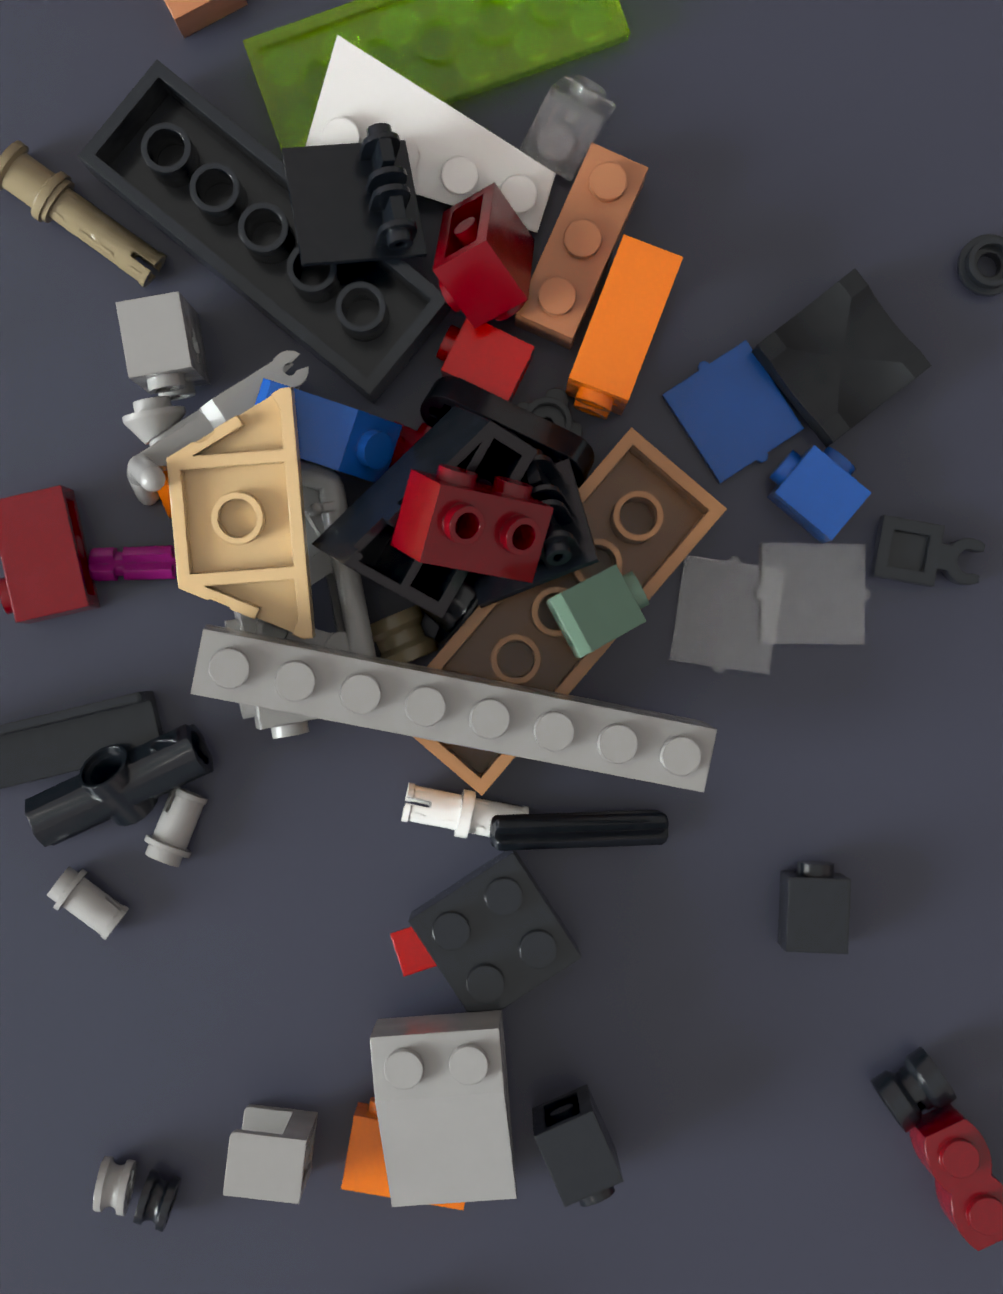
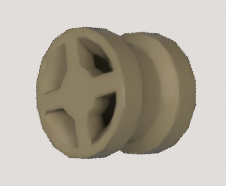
(402, 636)

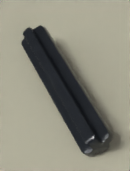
(578, 830)

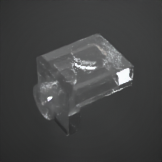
(567, 124)

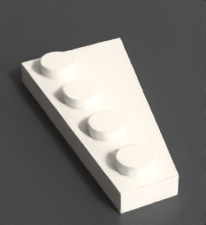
(445, 149)

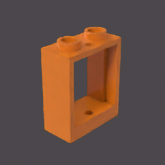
(622, 327)

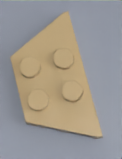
(244, 516)

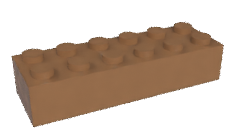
(641, 519)

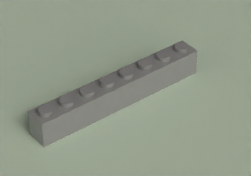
(452, 708)

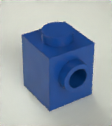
(818, 491)

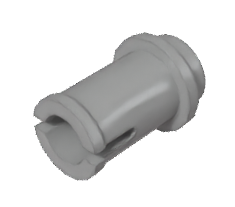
(175, 827)
(87, 902)

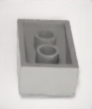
(444, 1108)

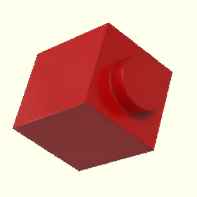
(485, 358)

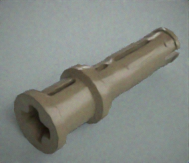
(53, 198)

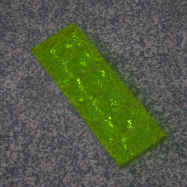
(437, 44)

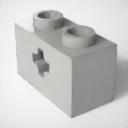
(163, 345)

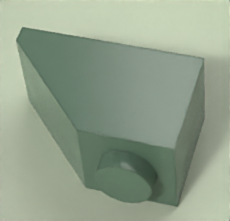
(599, 610)

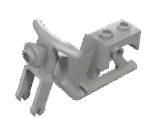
(324, 502)

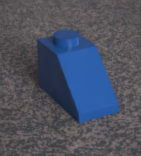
(340, 434)

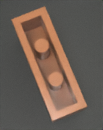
(581, 245)

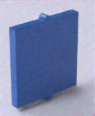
(732, 412)

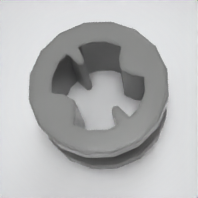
(114, 1185)

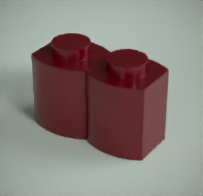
(962, 1174)

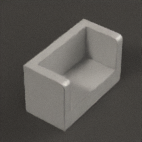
(271, 1154)

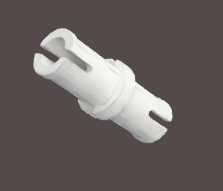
(454, 811)

